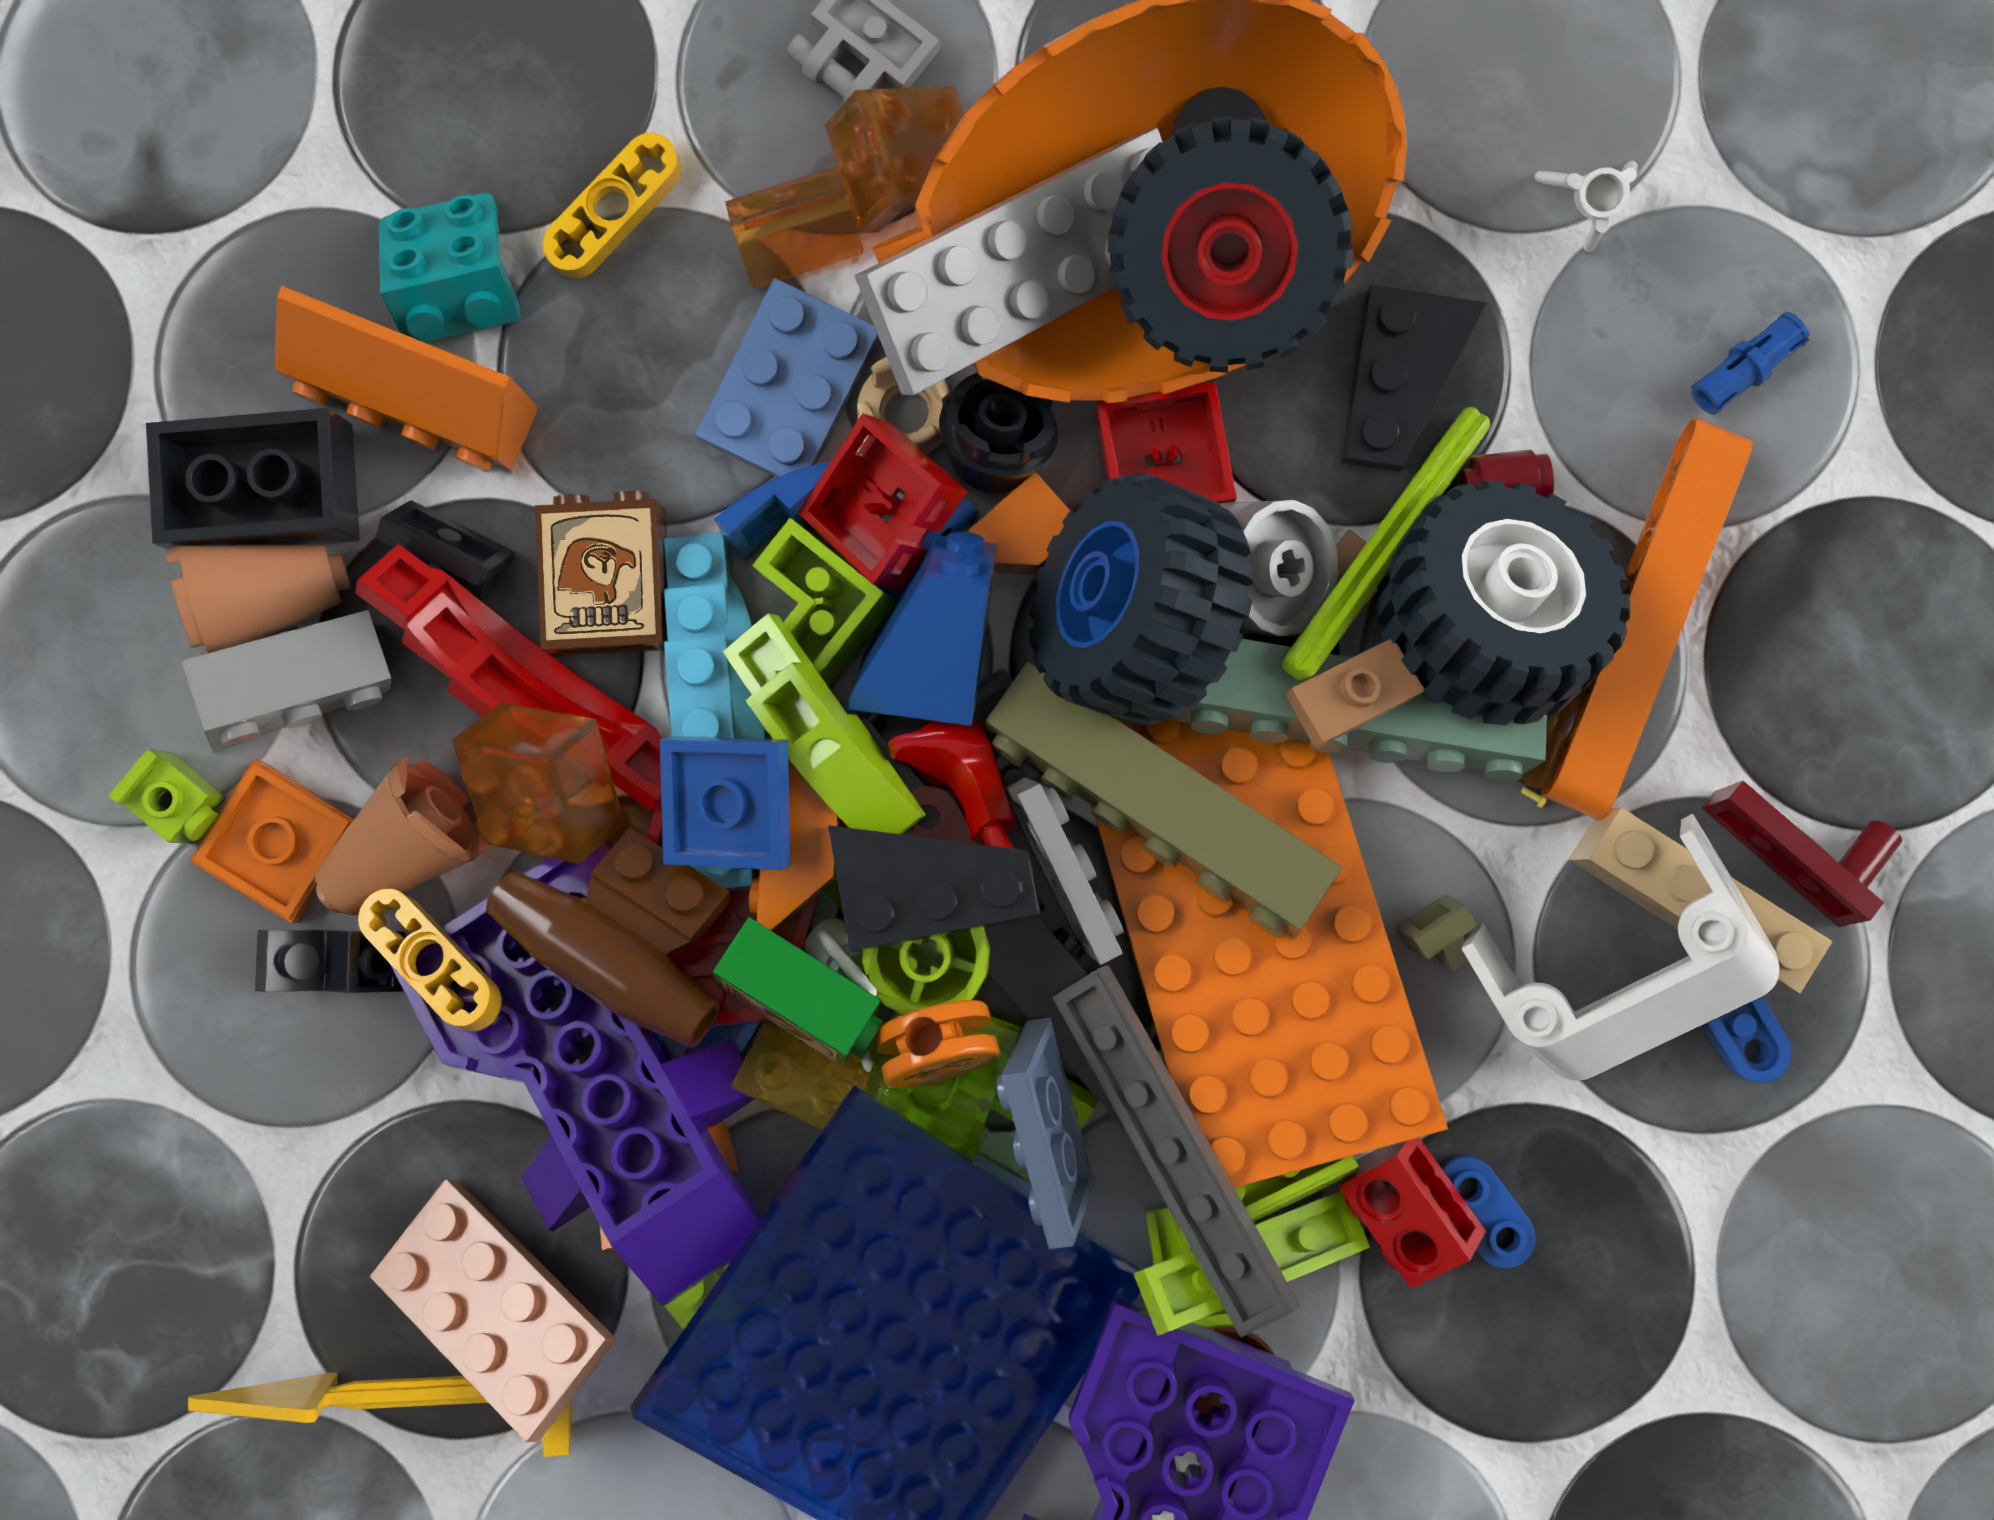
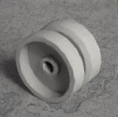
(1291, 564)

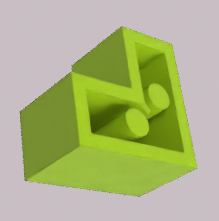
(834, 600)

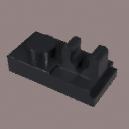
(446, 545)

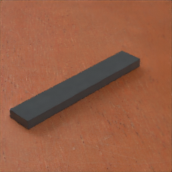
(1176, 1152)

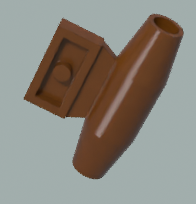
(622, 935)

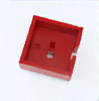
(1161, 427)
(868, 489)

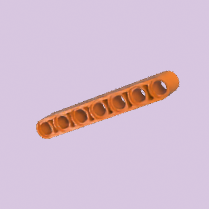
(1661, 591)

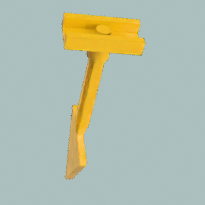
(307, 1396)

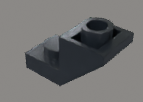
(321, 962)

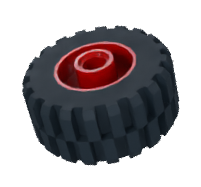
(1230, 243)

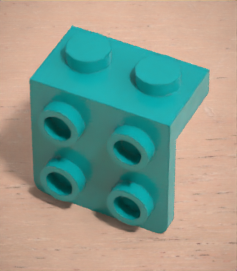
(445, 269)

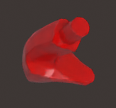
(961, 761)

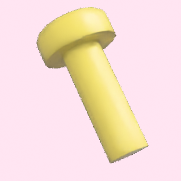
(1534, 796)

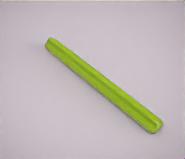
(1374, 559)

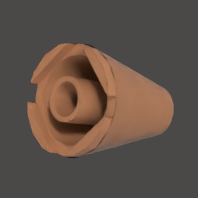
(252, 590)
(400, 838)

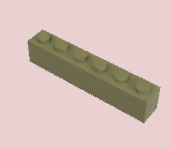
(1164, 803)

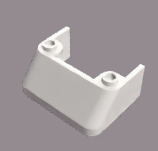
(1725, 969)

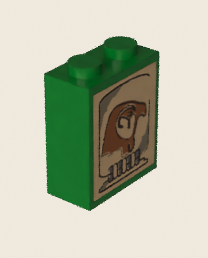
(798, 993)

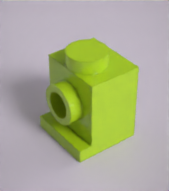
(151, 782)

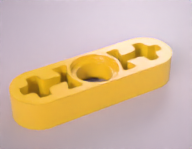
(610, 180)
(455, 966)

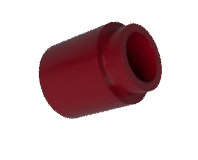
(1512, 468)

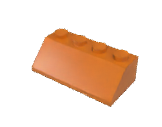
(400, 382)

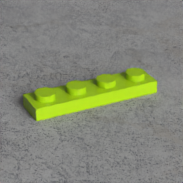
(1298, 1241)

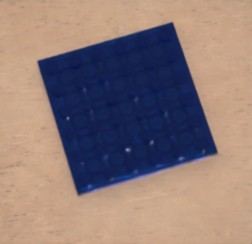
(886, 1332)

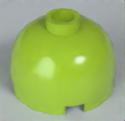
(929, 970)

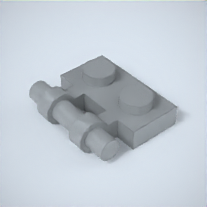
(876, 34)

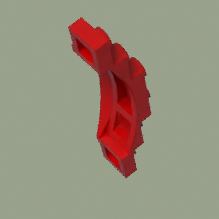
(499, 664)

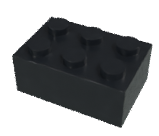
(253, 480)

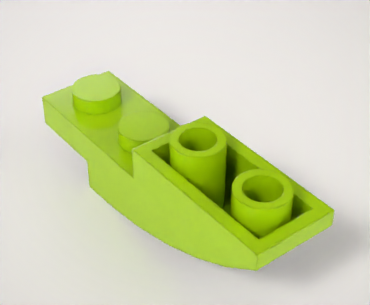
(823, 740)

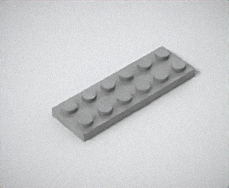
(1000, 269)

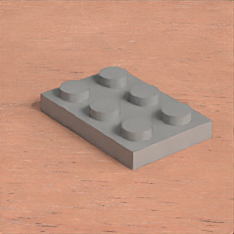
(1065, 868)

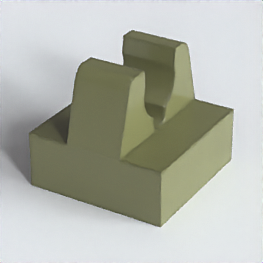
(1439, 931)

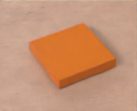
(272, 840)

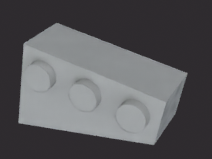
(287, 679)

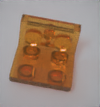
(888, 145)

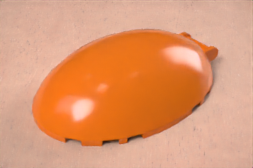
(1135, 75)

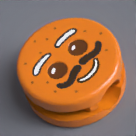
(936, 1044)

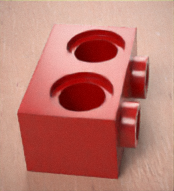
(1423, 1204)

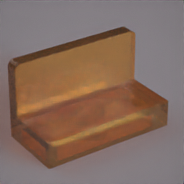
(794, 227)

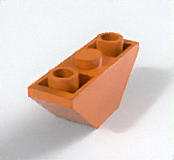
(784, 892)

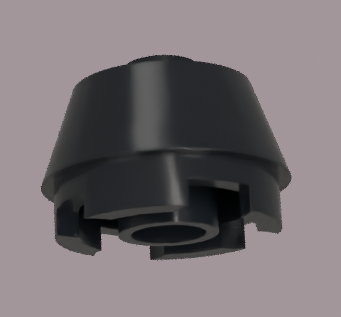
(996, 434)

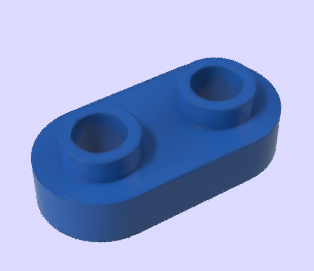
(1738, 1027)
(1494, 1210)

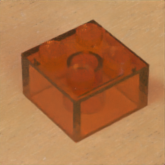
(539, 782)

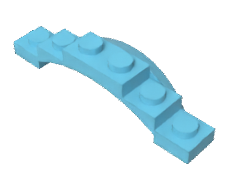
(703, 688)

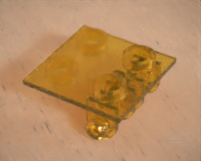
(797, 1076)

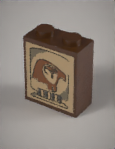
(601, 574)

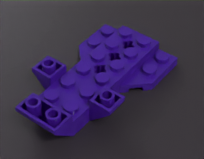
(619, 1124)
(1256, 1453)

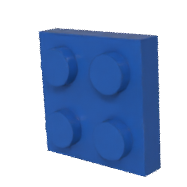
(725, 802)

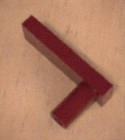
(1829, 885)

